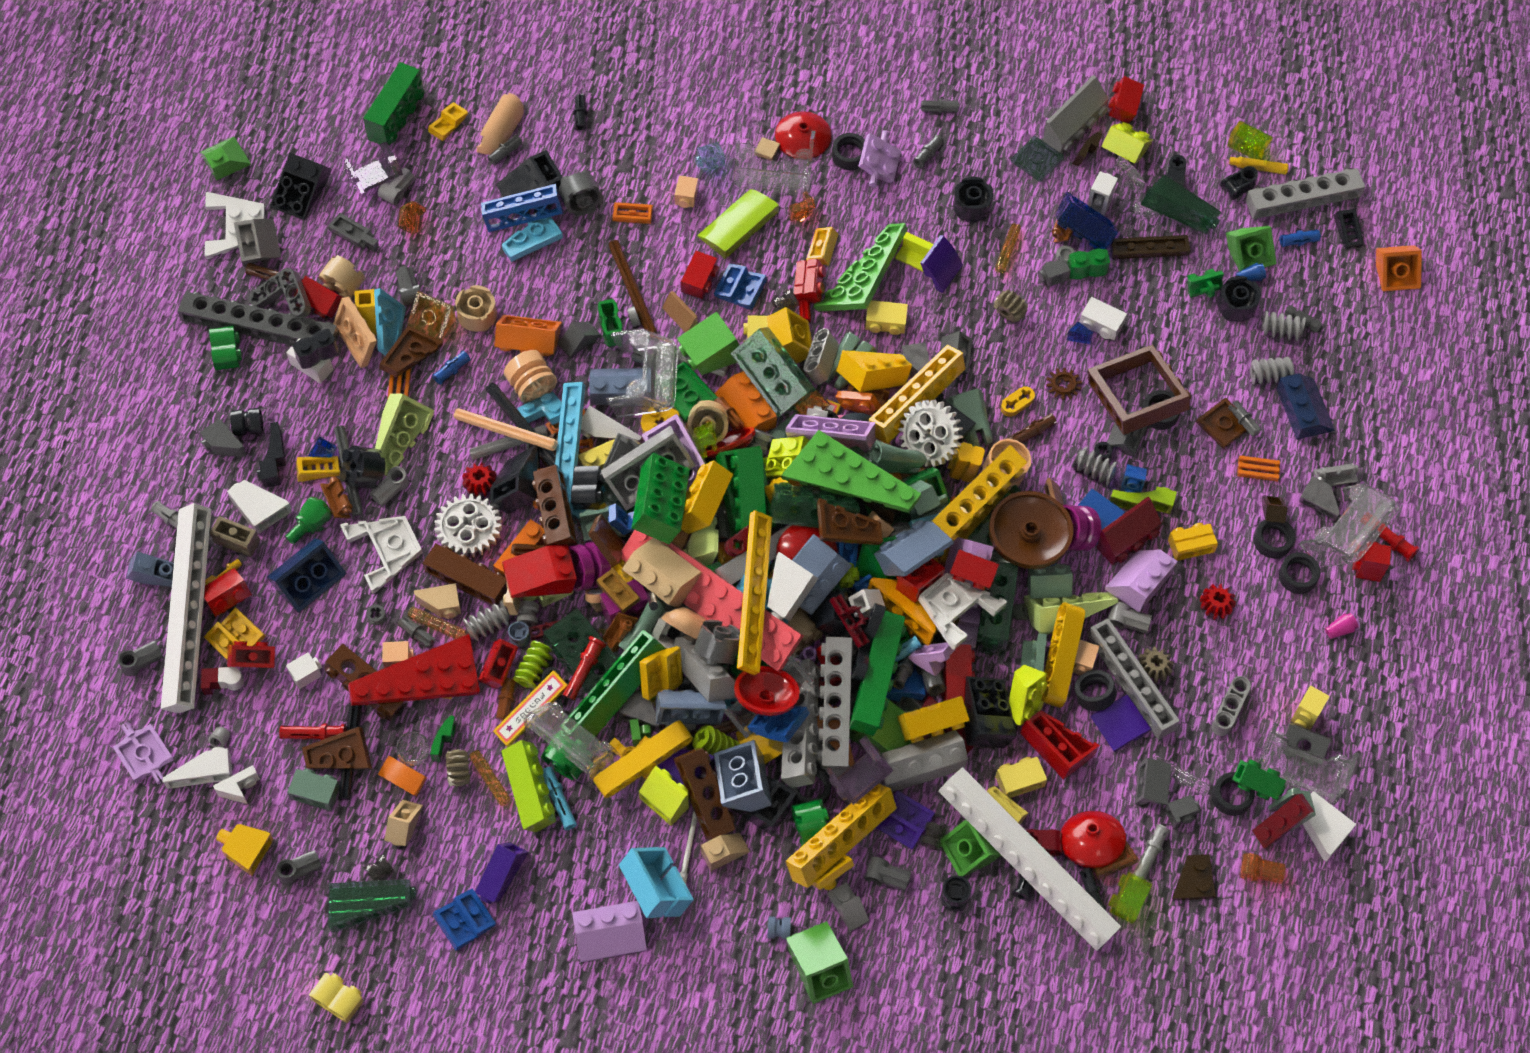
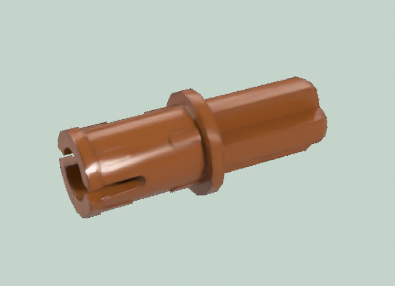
(734, 420)
(505, 699)

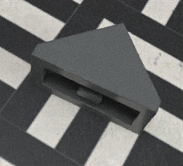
(578, 337)

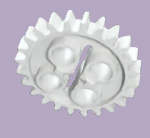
(940, 418)
(456, 513)

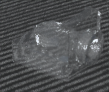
(1143, 212)

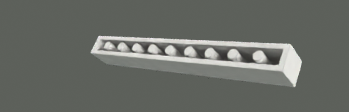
(186, 609)
(1029, 858)

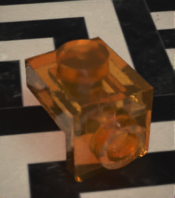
(802, 209)
(409, 216)
(815, 399)

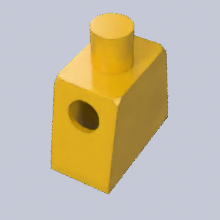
(245, 846)

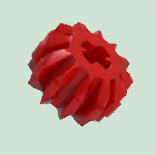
(472, 476)
(1215, 607)

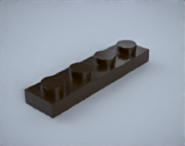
(1150, 247)

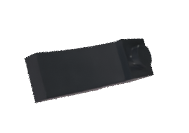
(274, 458)

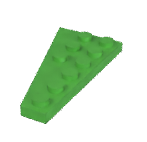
(863, 277)
(846, 473)

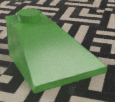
(225, 158)
(1251, 246)
(968, 849)

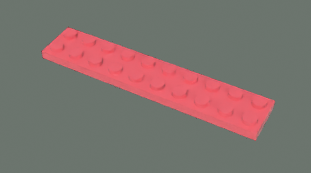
(721, 601)

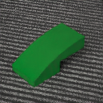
(445, 734)

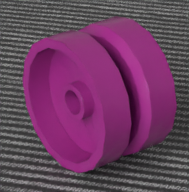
(1085, 527)
(588, 565)

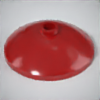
(793, 137)
(732, 441)
(795, 538)
(767, 692)
(1093, 848)

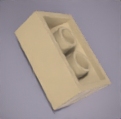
(662, 571)

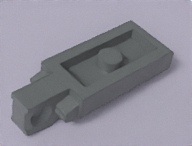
(353, 232)

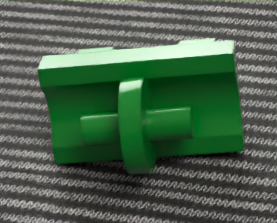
(1205, 284)

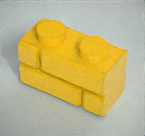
(966, 462)
(1192, 541)

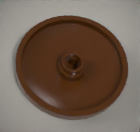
(1030, 529)

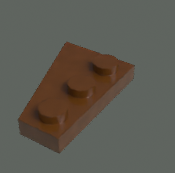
(408, 351)
(846, 527)
(340, 751)

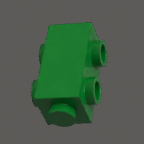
(1267, 782)

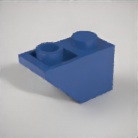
(1133, 479)

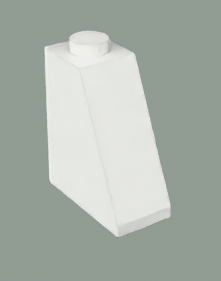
(258, 505)
(788, 587)
(1328, 827)

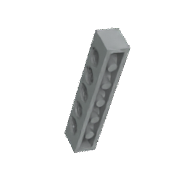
(1305, 193)
(843, 648)
(1133, 679)
(801, 750)

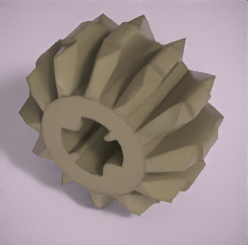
(1010, 306)
(1163, 662)
(457, 768)

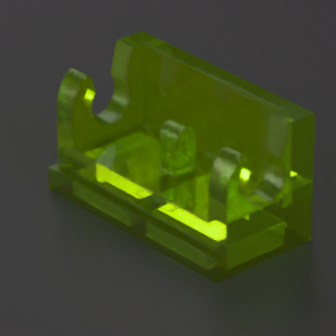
(704, 436)

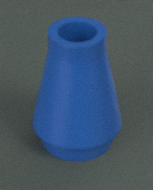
(1254, 272)

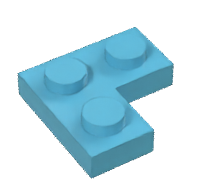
(547, 405)

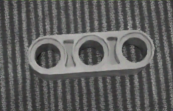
(821, 356)
(1232, 697)

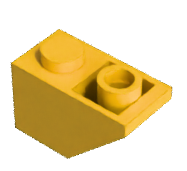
(366, 307)

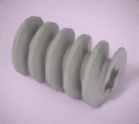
(1282, 325)
(1271, 369)
(1095, 465)
(487, 621)

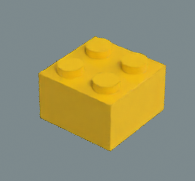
(792, 333)

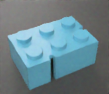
(656, 897)

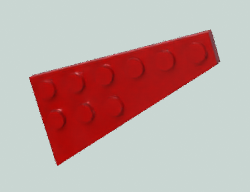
(429, 675)

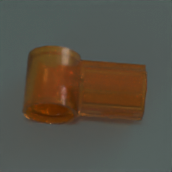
(1257, 868)

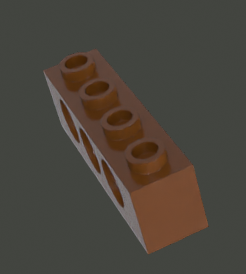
(544, 480)
(346, 658)
(702, 807)

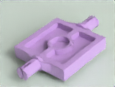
(879, 158)
(142, 753)

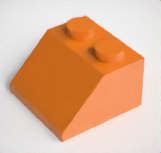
(1399, 267)

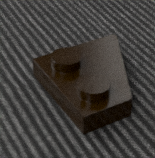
(1195, 879)

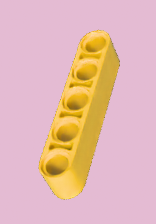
(1062, 653)
(642, 759)

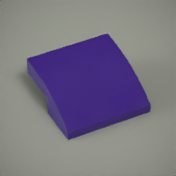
(941, 263)
(1121, 723)
(907, 821)

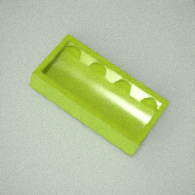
(739, 222)

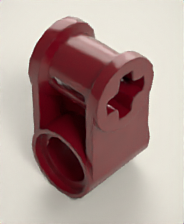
(740, 538)
(1049, 840)

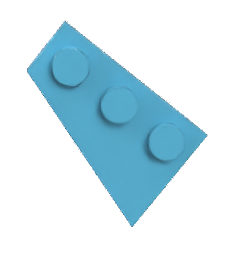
(531, 238)
(388, 320)

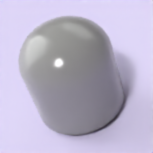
(221, 734)

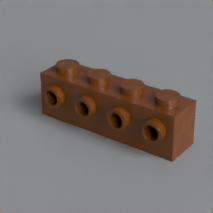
(468, 576)

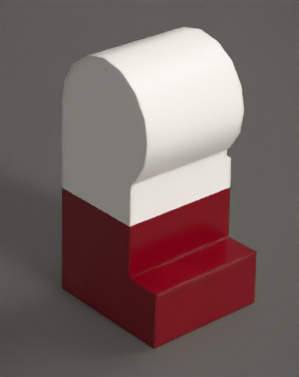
(220, 678)

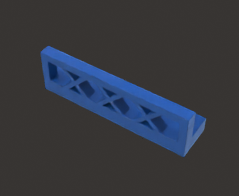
(520, 204)

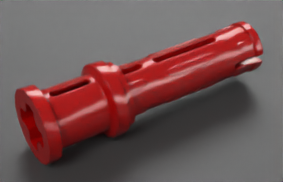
(1399, 544)
(588, 659)
(310, 732)

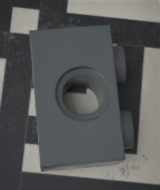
(1318, 742)

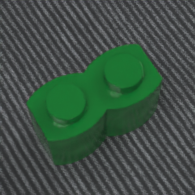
(1088, 263)
(609, 320)
(224, 347)

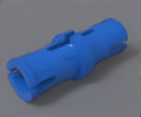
(1300, 238)
(451, 367)

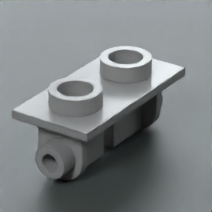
(1338, 474)

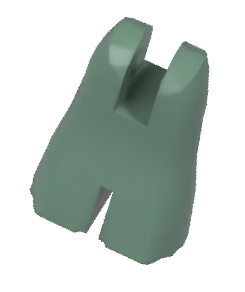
(849, 343)
(973, 406)
(896, 459)
(646, 621)

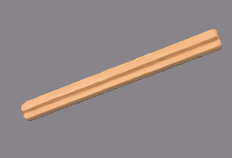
(505, 429)

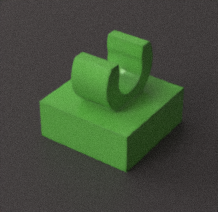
(639, 732)

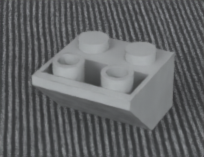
(257, 240)

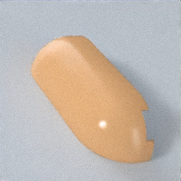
(501, 123)
(685, 621)

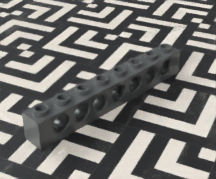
(192, 303)

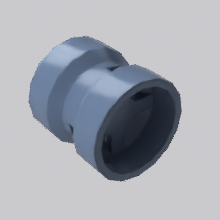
(519, 630)
(779, 927)

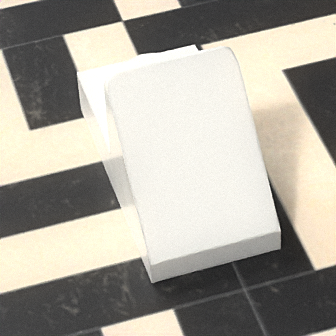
(660, 631)
(231, 787)

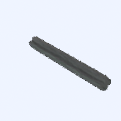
(353, 492)

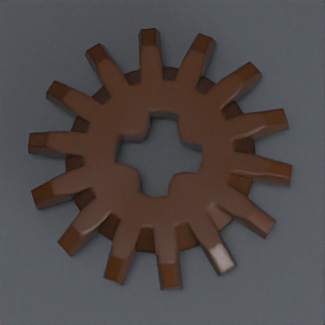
(1067, 377)

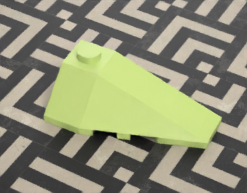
(399, 427)
(704, 544)
(1044, 610)

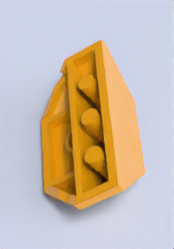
(916, 617)

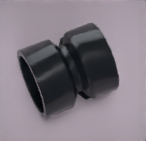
(239, 421)
(955, 893)

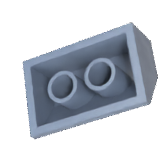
(610, 383)
(912, 548)
(824, 564)
(688, 707)
(742, 777)

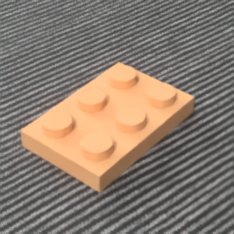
(355, 332)

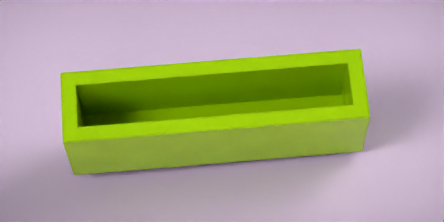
(528, 786)

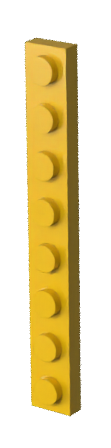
(754, 593)

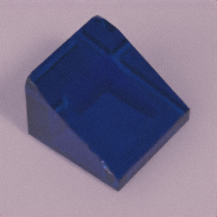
(1080, 334)
(322, 448)

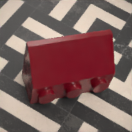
(1129, 532)

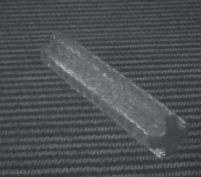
(1186, 779)

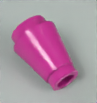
(1343, 625)

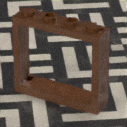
(1146, 416)

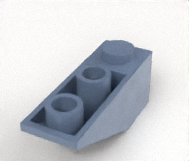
(150, 570)

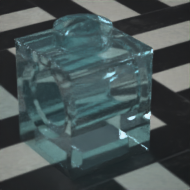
(711, 151)

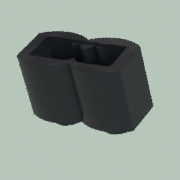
(315, 348)
(587, 487)

